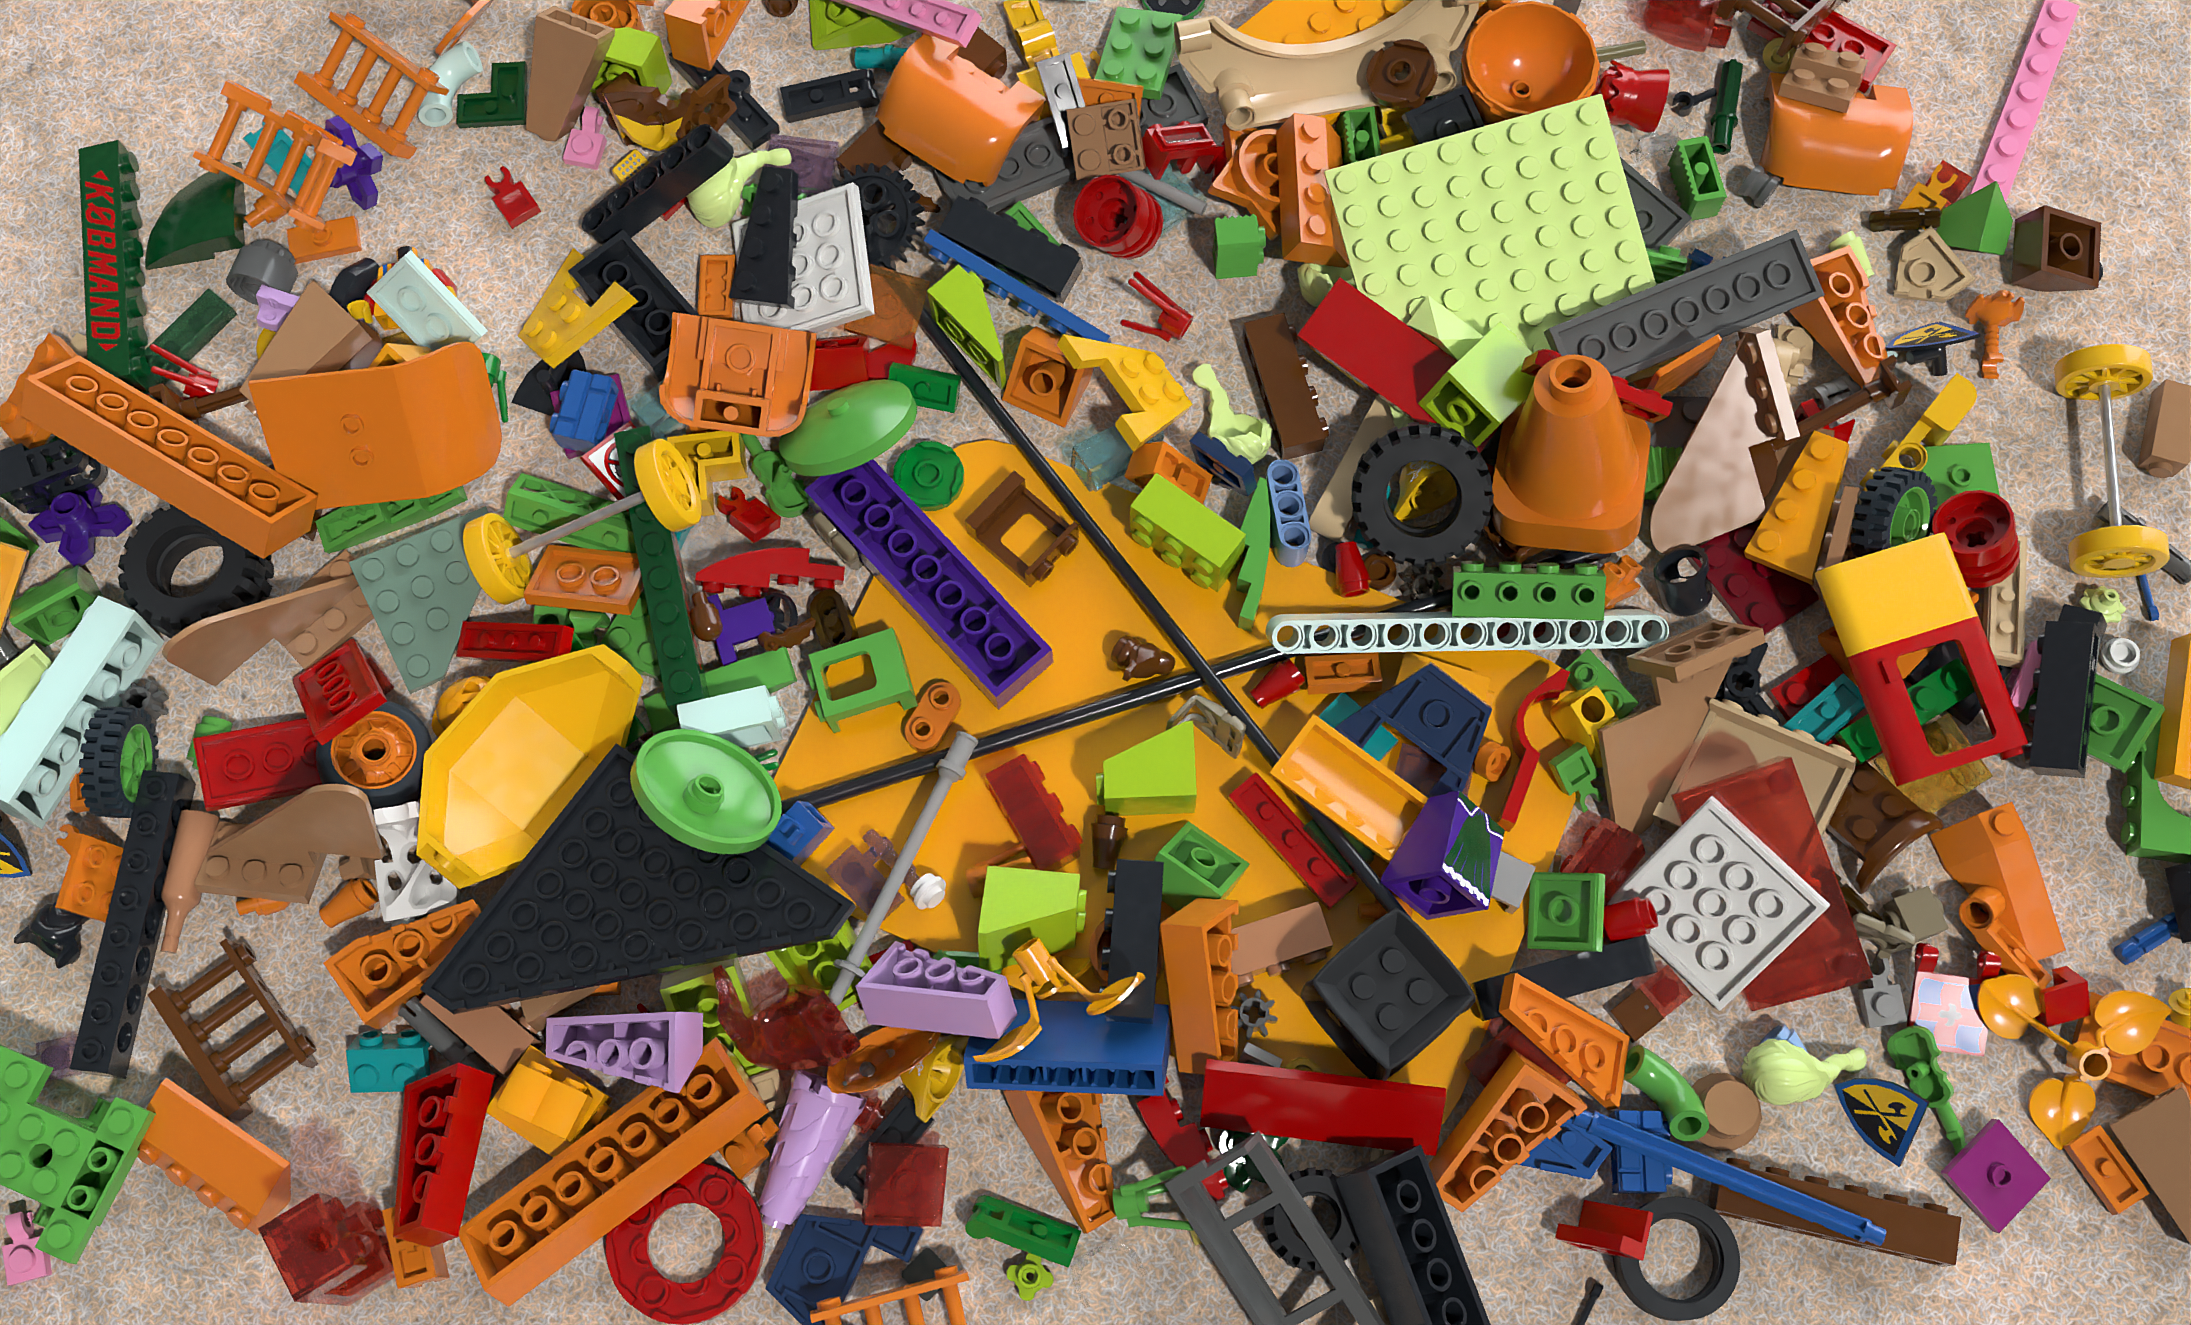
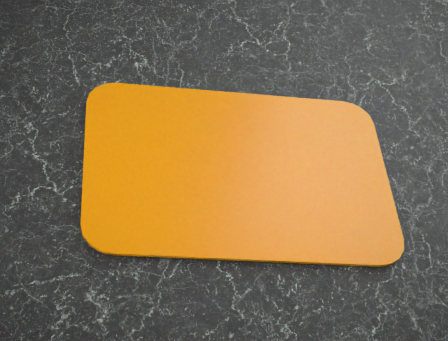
(1082, 616)

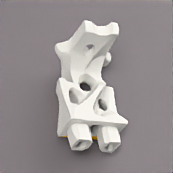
(417, 893)

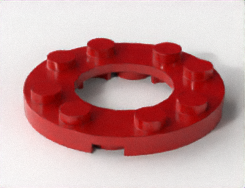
(727, 1283)

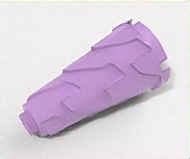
(808, 1140)

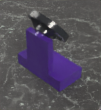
(749, 621)

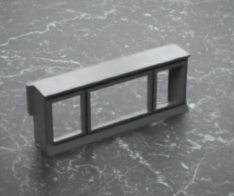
(1232, 1258)

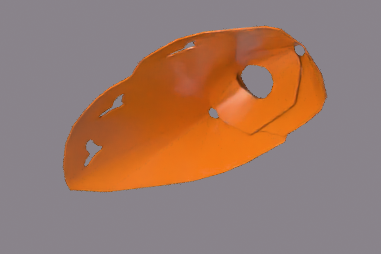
(908, 1046)

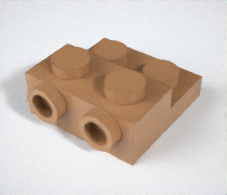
(1824, 77)

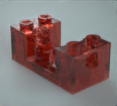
(323, 1250)

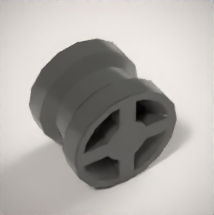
(1759, 186)

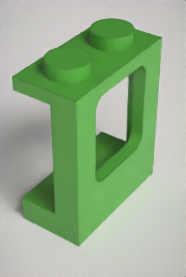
(890, 672)

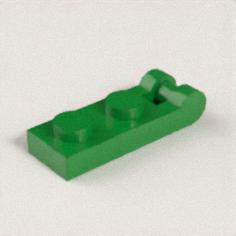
(1022, 1230)

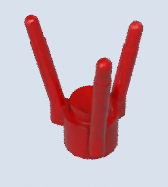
(1173, 318)
(196, 385)

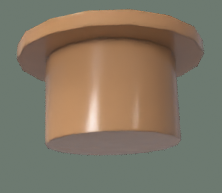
(1731, 1111)

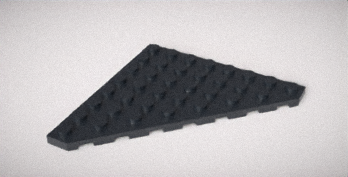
(626, 901)

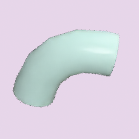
(454, 69)

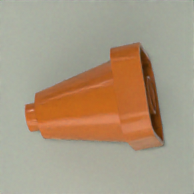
(1571, 463)

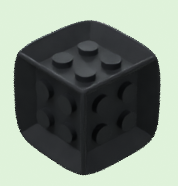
(1387, 995)

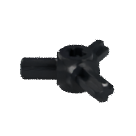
(1747, 673)

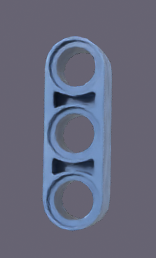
(1285, 527)

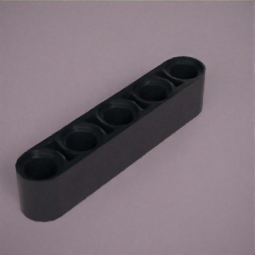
(659, 185)
(1574, 973)

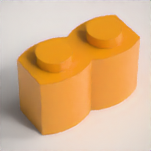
(545, 1101)

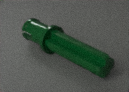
(1725, 114)

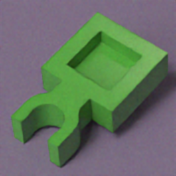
(1573, 773)

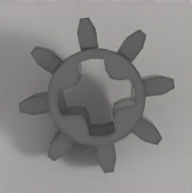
(146, 698)
(1263, 1010)

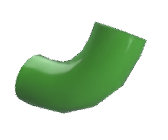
(1668, 1091)

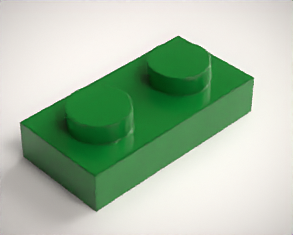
(928, 387)

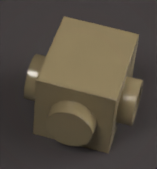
(1915, 912)

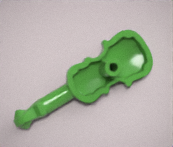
(783, 491)
(1917, 1053)

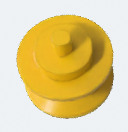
(2181, 1007)

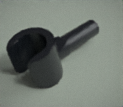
(1691, 100)

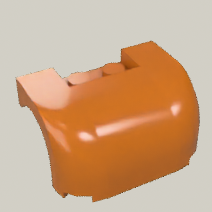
(954, 111)
(1837, 149)
(737, 375)

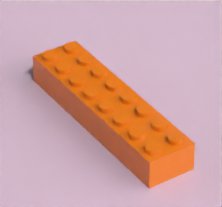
(169, 455)
(609, 1175)

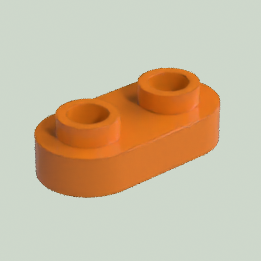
(935, 716)

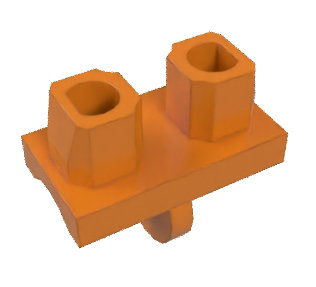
(1620, 580)

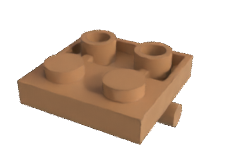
(1106, 139)

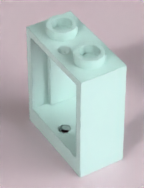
(741, 717)

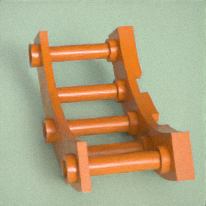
(328, 157)

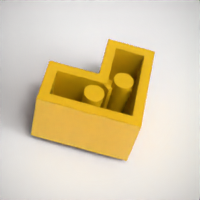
(712, 459)

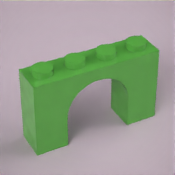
(2151, 824)

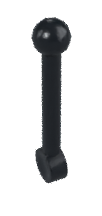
(1593, 1296)

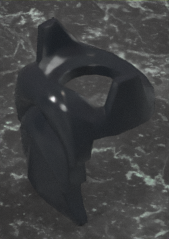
(57, 928)

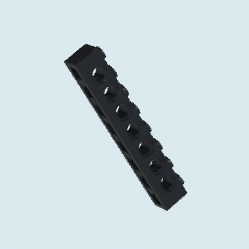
(131, 929)

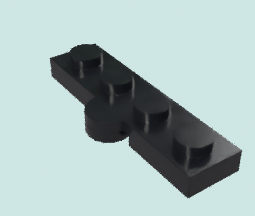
(749, 119)

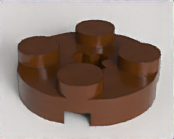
(1411, 90)

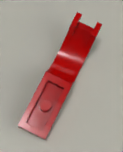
(1527, 754)

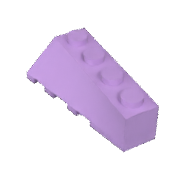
(935, 995)
(640, 1046)

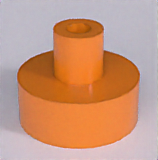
(1492, 761)

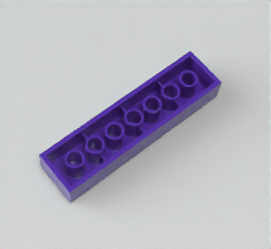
(932, 580)

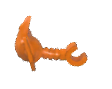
(1992, 312)

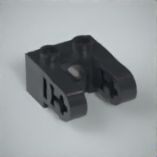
(33, 482)

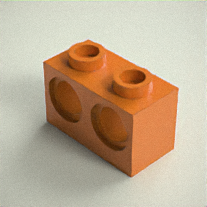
(1171, 465)

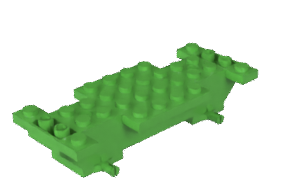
(87, 1157)

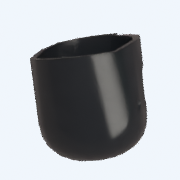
(1683, 597)

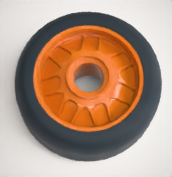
(385, 781)

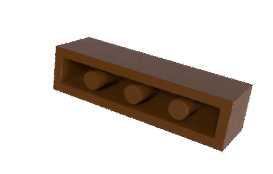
(1284, 387)

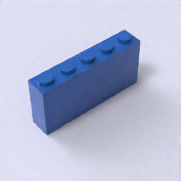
(1077, 1053)

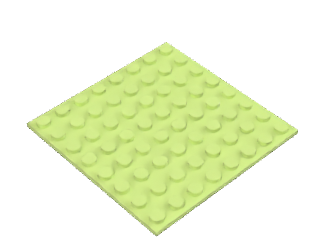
(1498, 225)

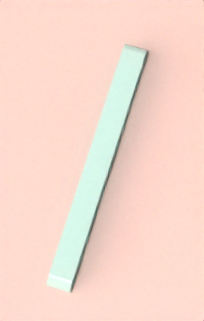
(1449, 628)

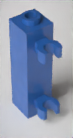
(799, 832)

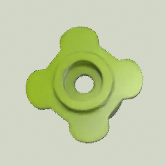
(1028, 1288)

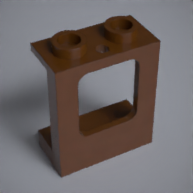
(1002, 511)

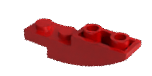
(754, 569)
(1179, 1145)

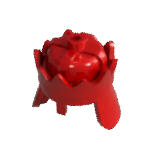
(1633, 95)

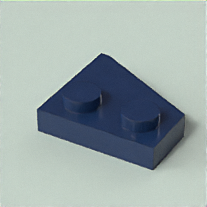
(1218, 461)

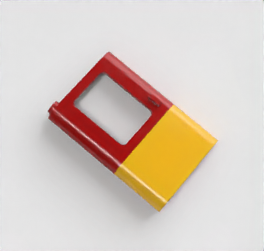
(1901, 605)

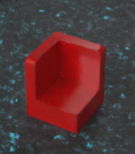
(2066, 999)

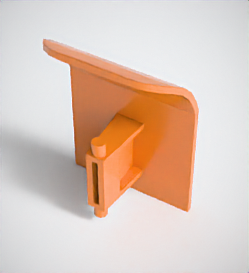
(383, 428)

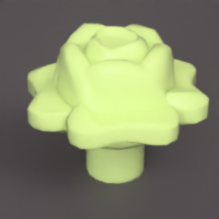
(2103, 601)

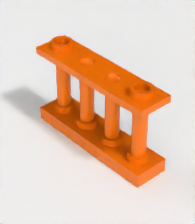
(344, 101)
(945, 1278)

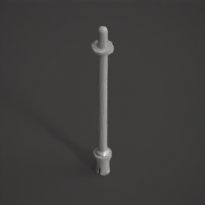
(950, 771)

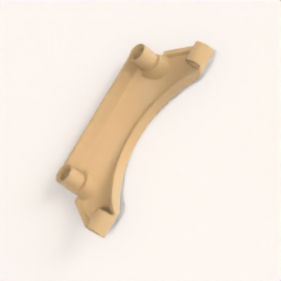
(1271, 81)

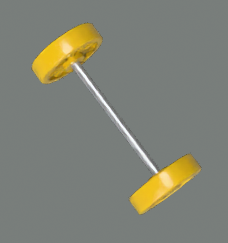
(2105, 375)
(502, 559)

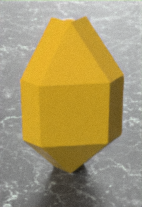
(520, 759)

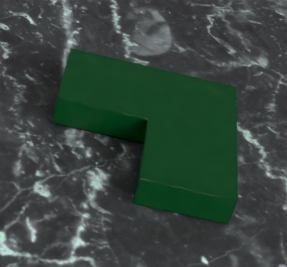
(503, 105)

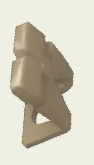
(837, 541)
(1217, 724)
(1889, 937)

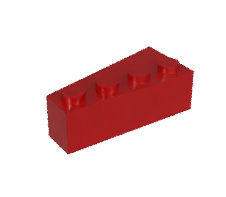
(439, 1152)

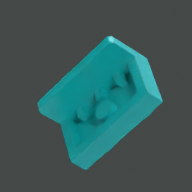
(387, 1061)

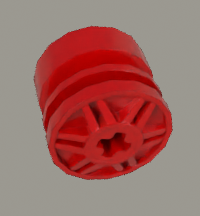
(1103, 209)
(1980, 535)

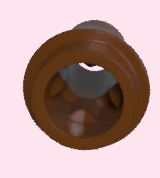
(1107, 840)

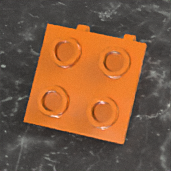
(89, 874)

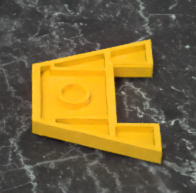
(564, 321)
(1139, 380)

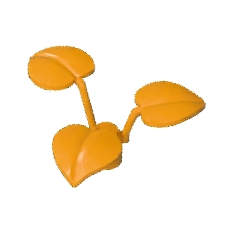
(1046, 970)
(2127, 1025)

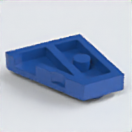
(1569, 1152)

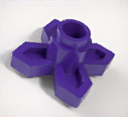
(358, 176)
(76, 523)

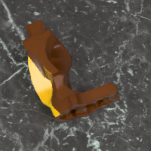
(657, 122)

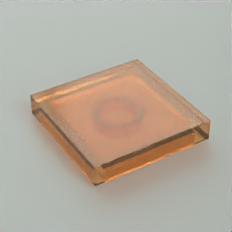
(897, 308)

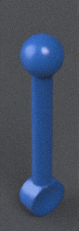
(2151, 608)

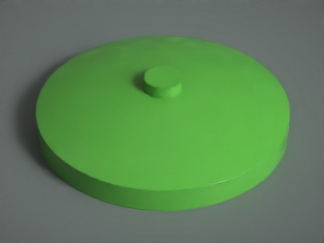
(849, 428)
(705, 791)

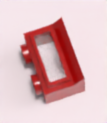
(1181, 142)

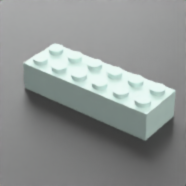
(89, 673)

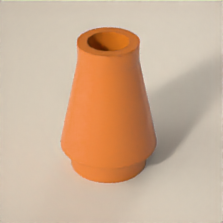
(351, 901)

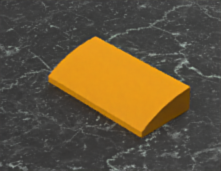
(2174, 743)
(1349, 787)

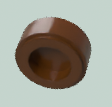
(1381, 571)

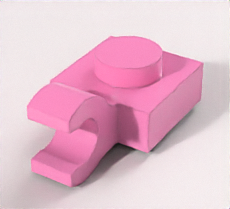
(586, 145)
(20, 1258)

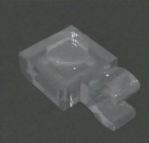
(1655, 145)

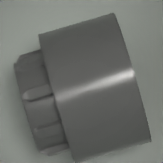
(259, 265)

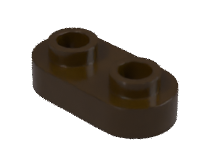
(832, 627)

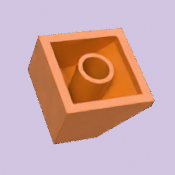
(1044, 379)

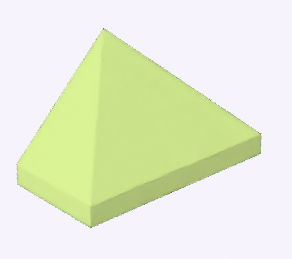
(1444, 329)

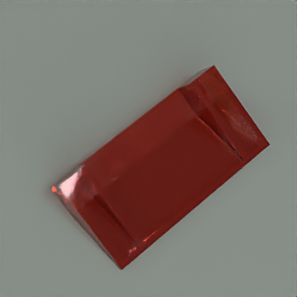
(1775, 809)

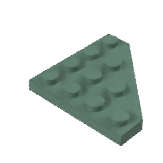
(420, 598)

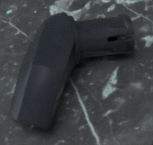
(354, 282)

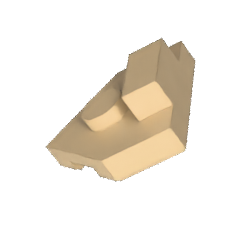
(1930, 270)

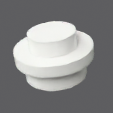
(2120, 655)
(928, 891)

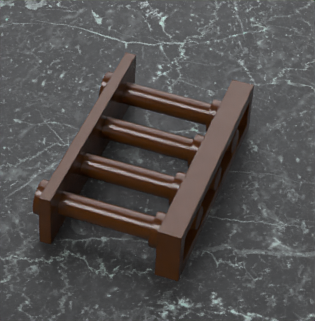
(1794, 34)
(212, 1064)

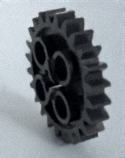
(880, 246)

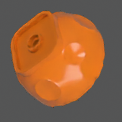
(1530, 51)

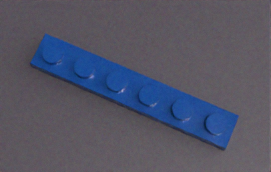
(1003, 285)

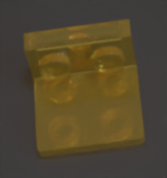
(1947, 786)

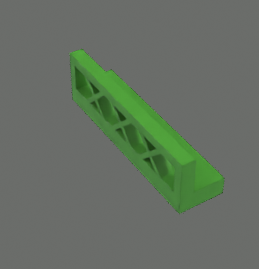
(545, 511)

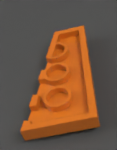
(1569, 1036)

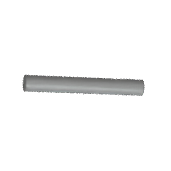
(1166, 191)

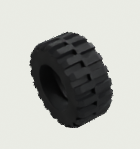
(1431, 542)
(157, 552)

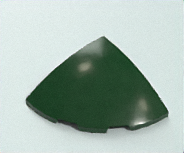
(199, 222)

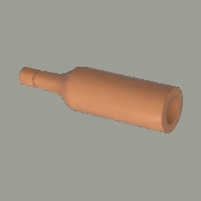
(188, 851)

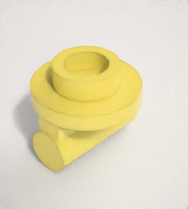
(1774, 61)

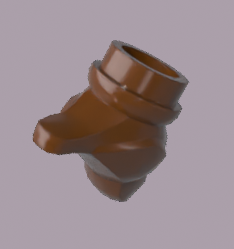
(1141, 659)

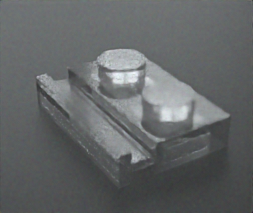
(713, 542)

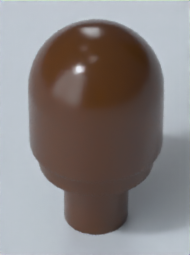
(705, 618)

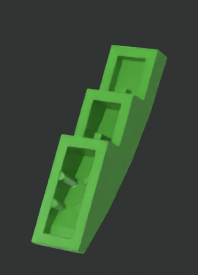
(365, 522)
(1256, 552)
(768, 669)

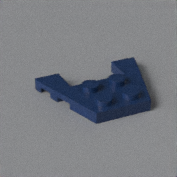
(1434, 715)
(827, 1258)

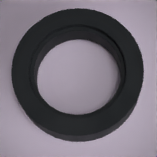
(1724, 1270)

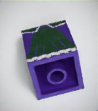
(1447, 858)

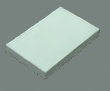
(424, 306)

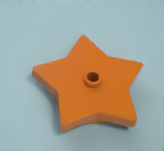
(1251, 175)

